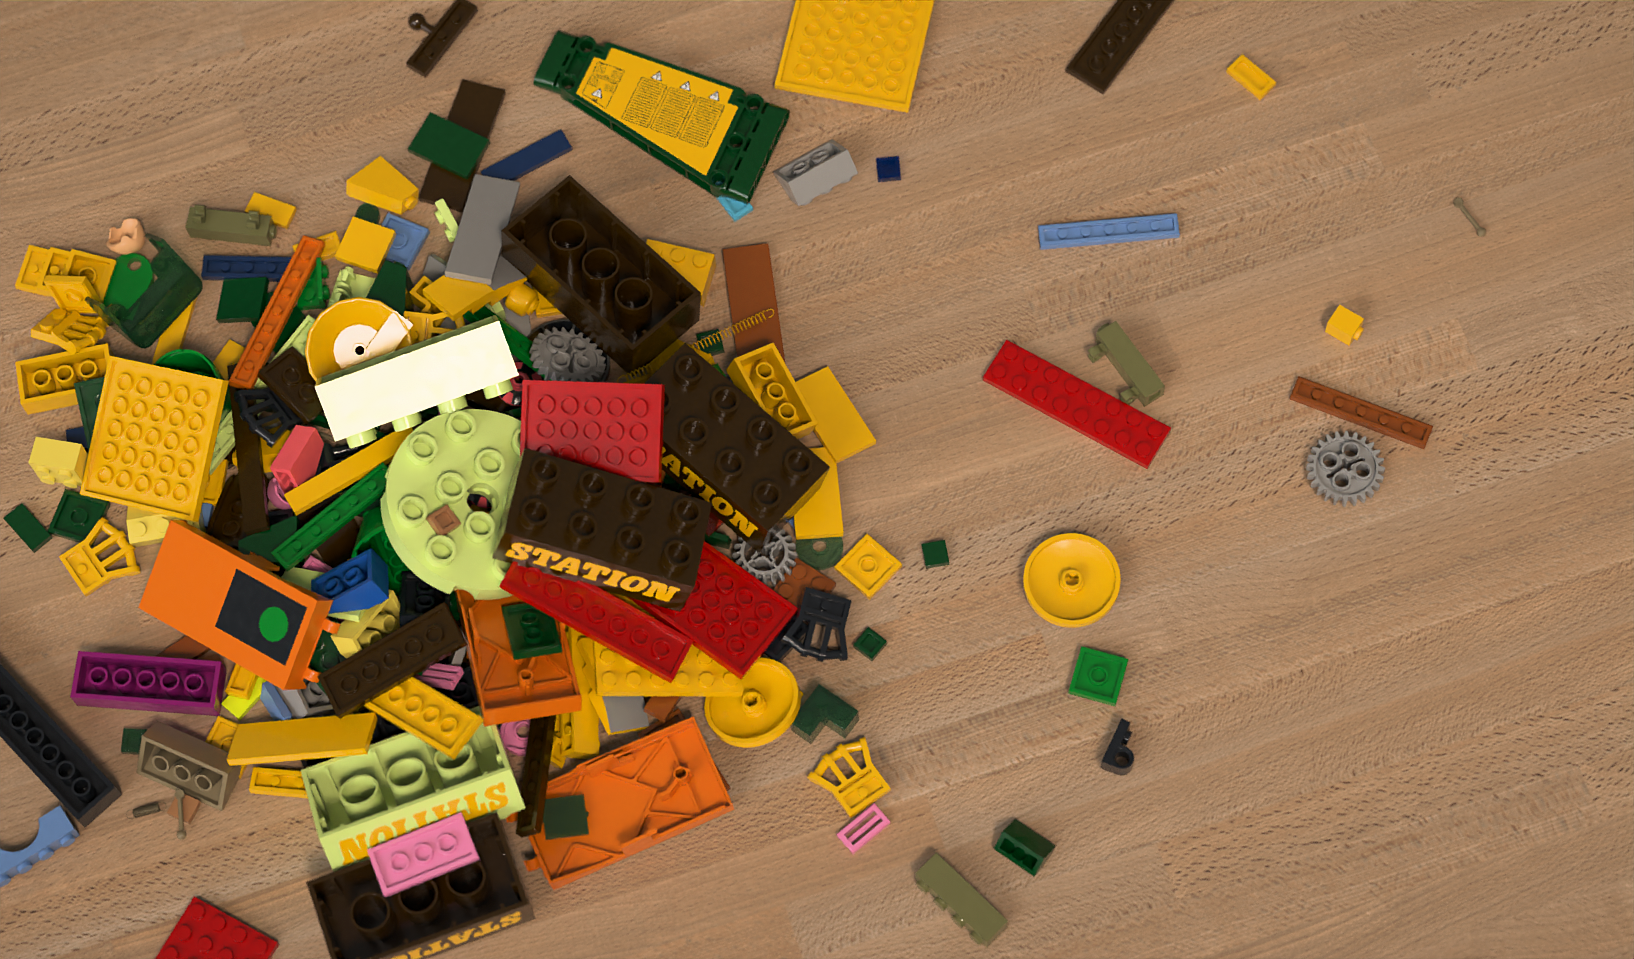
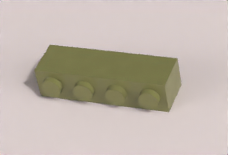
(960, 900)

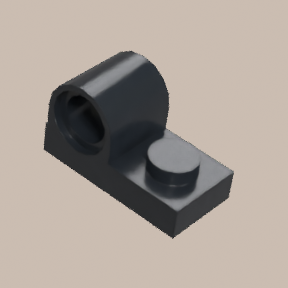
(1116, 749)

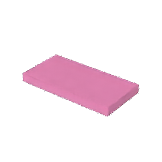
(423, 854)

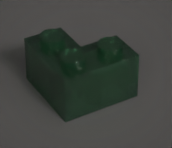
(824, 709)

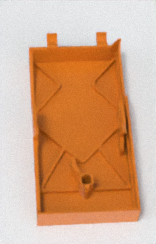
(633, 802)

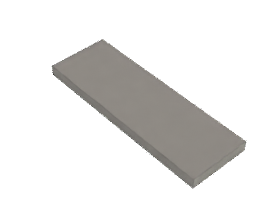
(479, 231)

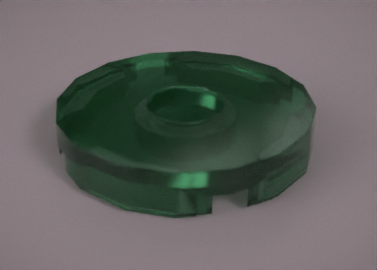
(820, 560)

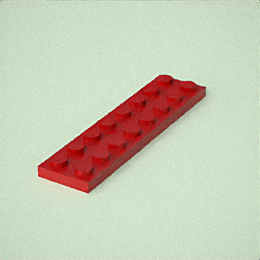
(1077, 404)
(601, 619)

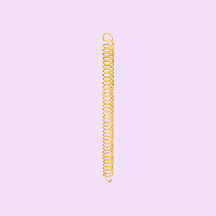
(708, 338)

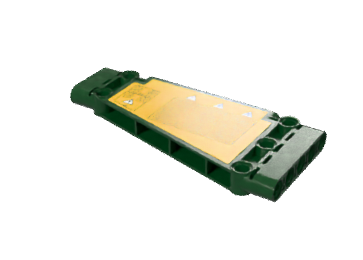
(668, 112)

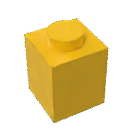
(1345, 325)

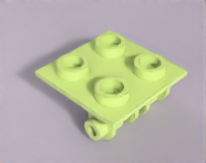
(350, 286)

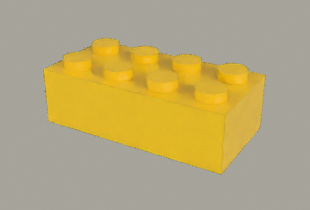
(49, 380)
(771, 386)

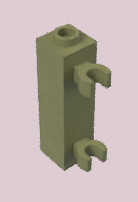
(230, 226)
(1129, 363)

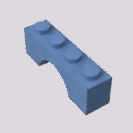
(54, 832)

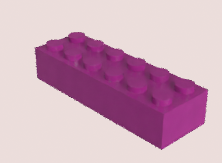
(148, 683)

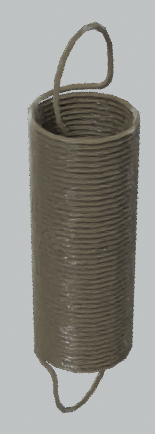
(146, 810)

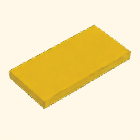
(839, 423)
(822, 513)

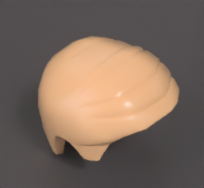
(127, 238)

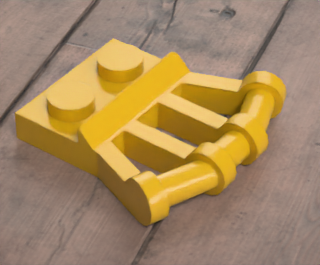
(424, 325)
(70, 330)
(86, 567)
(860, 789)

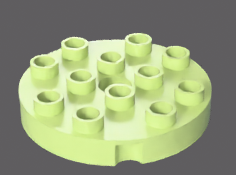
(442, 466)

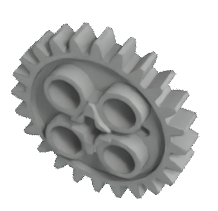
(578, 364)
(1333, 451)

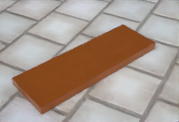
(751, 292)

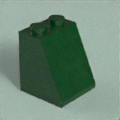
(393, 287)
(266, 541)

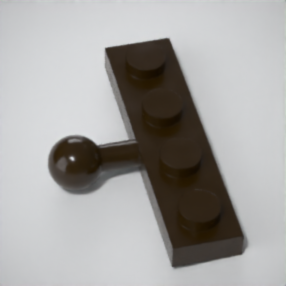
(440, 36)

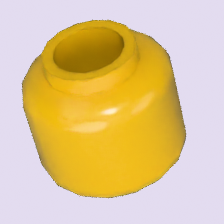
(522, 300)

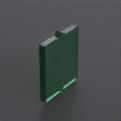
(565, 817)

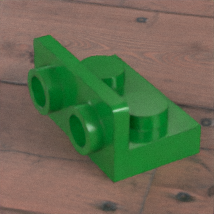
(315, 291)

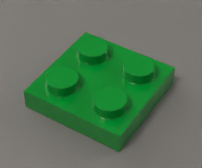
(1098, 676)

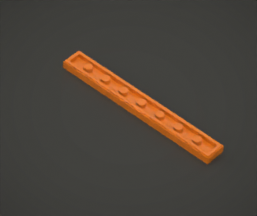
(277, 313)

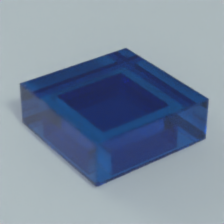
(888, 169)

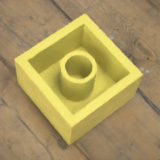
(58, 461)

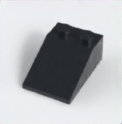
(418, 597)

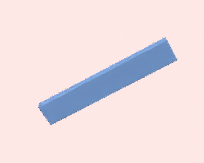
(1108, 231)

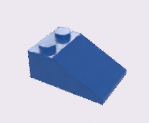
(355, 583)

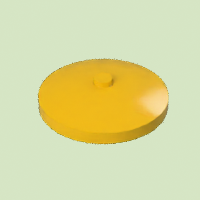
(1071, 580)
(762, 712)

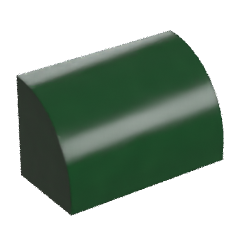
(1024, 847)

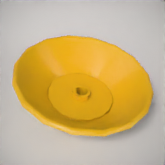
(343, 328)

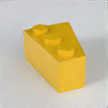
(692, 264)

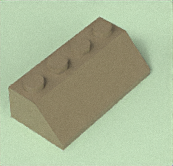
(187, 765)

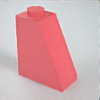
(298, 458)

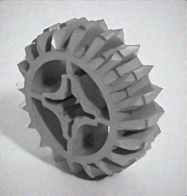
(772, 549)

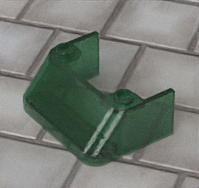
(159, 304)

